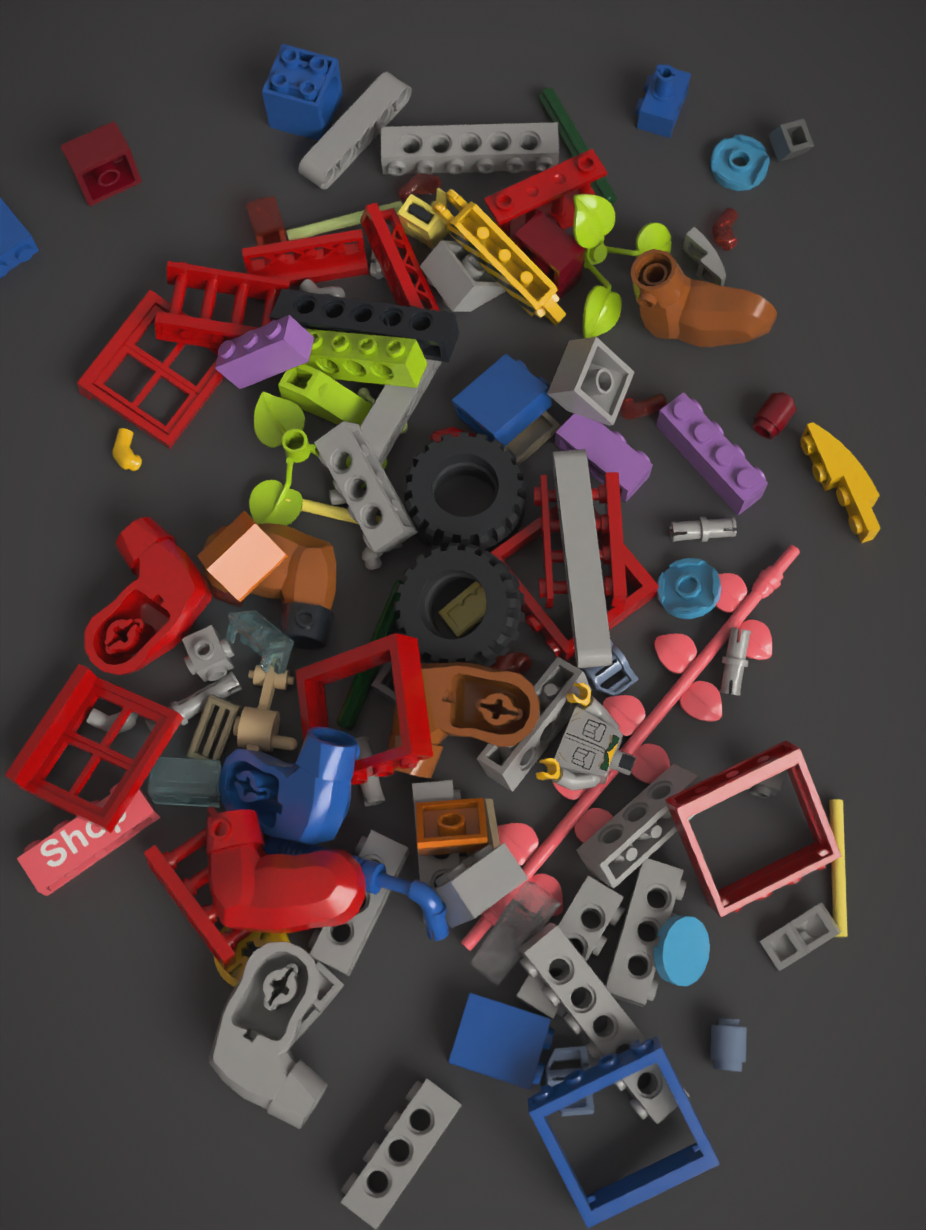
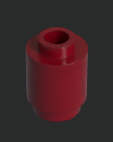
(774, 415)

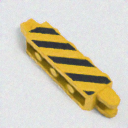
(501, 258)

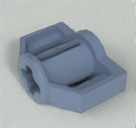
(619, 662)
(557, 1076)

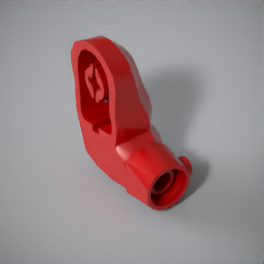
(154, 609)
(277, 889)

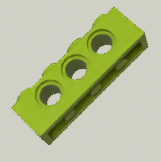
(367, 358)

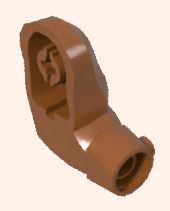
(695, 309)
(473, 703)

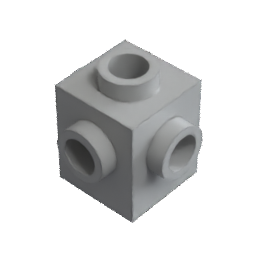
(208, 654)

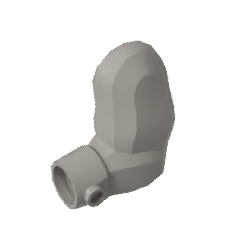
(261, 1027)

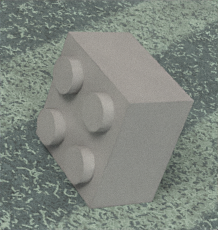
(478, 883)

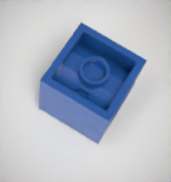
(302, 92)

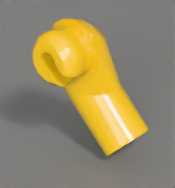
(122, 453)

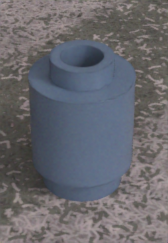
(728, 1045)

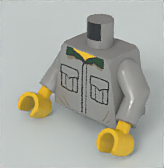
(587, 747)

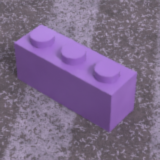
(264, 352)
(605, 453)

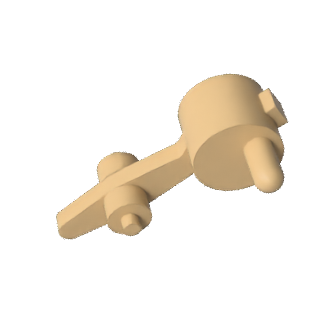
(259, 726)

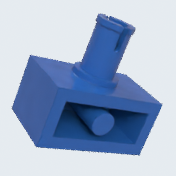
(663, 100)

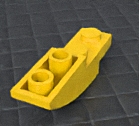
(839, 469)

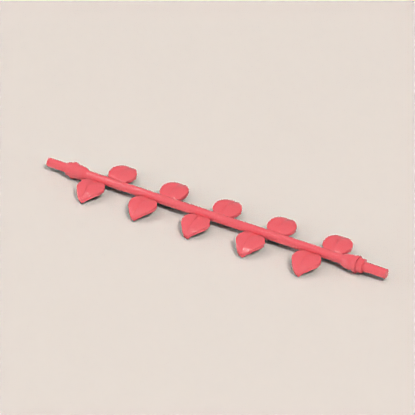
(697, 699)

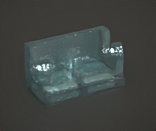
(262, 638)
(185, 782)

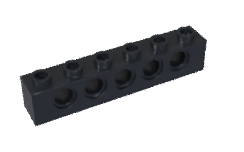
(432, 329)

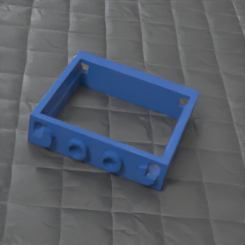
(646, 1181)

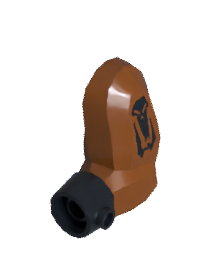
(302, 583)

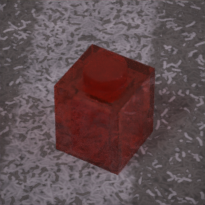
(266, 221)

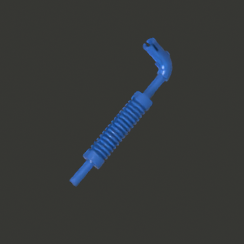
(377, 878)

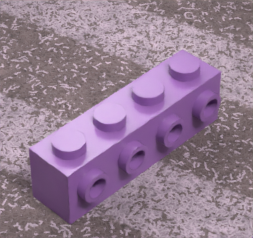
(711, 453)

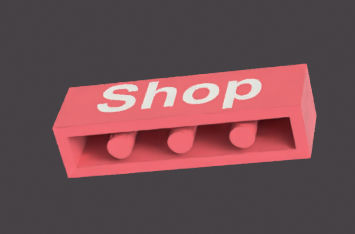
(80, 844)

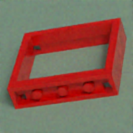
(538, 620)
(409, 692)
(733, 781)

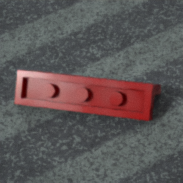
(319, 265)
(393, 267)

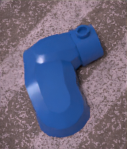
(297, 799)

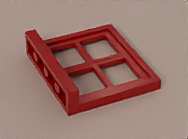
(124, 344)
(59, 729)

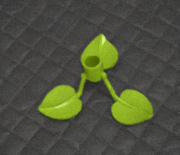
(593, 220)
(278, 423)

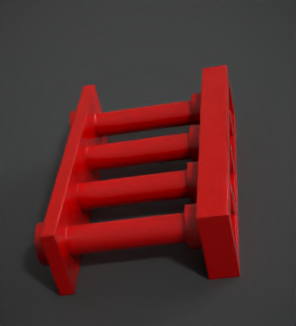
(546, 192)
(204, 330)
(608, 524)
(183, 894)

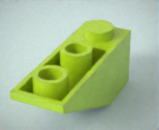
(322, 395)

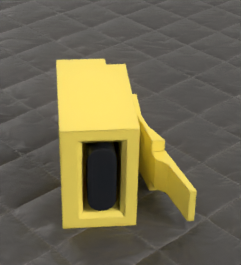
(421, 221)

